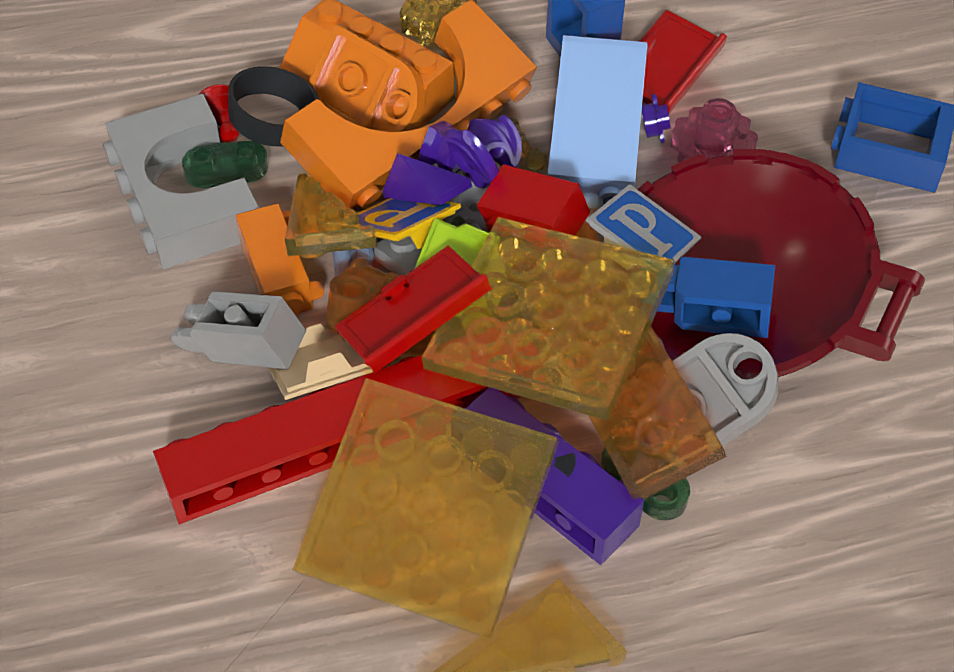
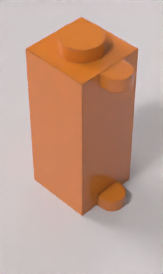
(273, 271)

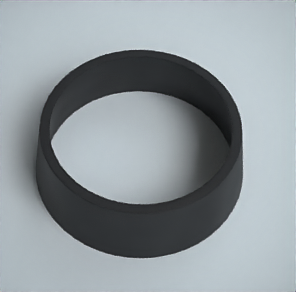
(266, 81)

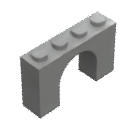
(175, 223)

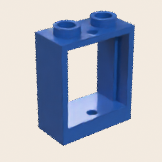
(583, 19)
(900, 113)

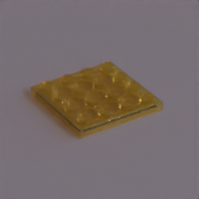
(557, 319)
(427, 507)

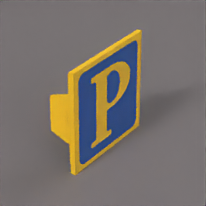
(399, 219)

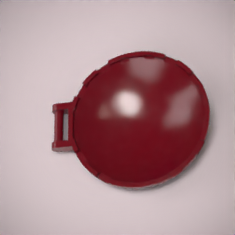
(816, 234)

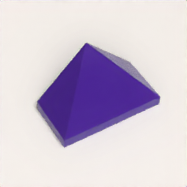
(422, 182)

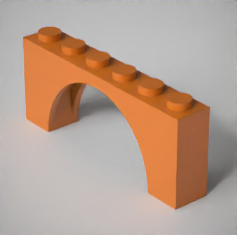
(358, 160)

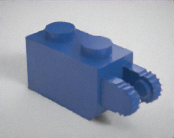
(720, 296)

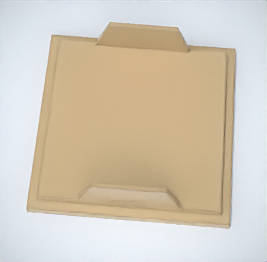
(318, 364)

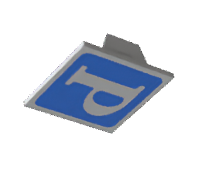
(642, 225)

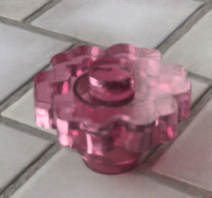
(712, 131)

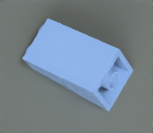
(598, 115)

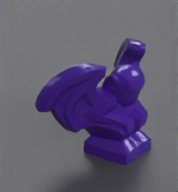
(473, 149)

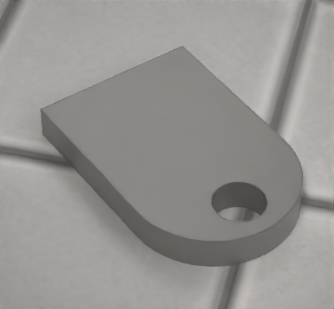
(725, 399)

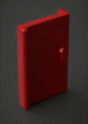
(676, 58)
(412, 308)

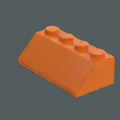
(315, 31)

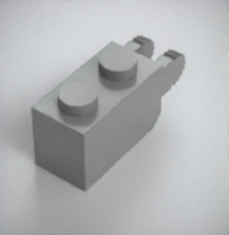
(242, 330)

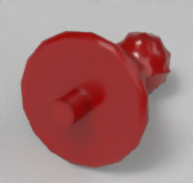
(218, 102)

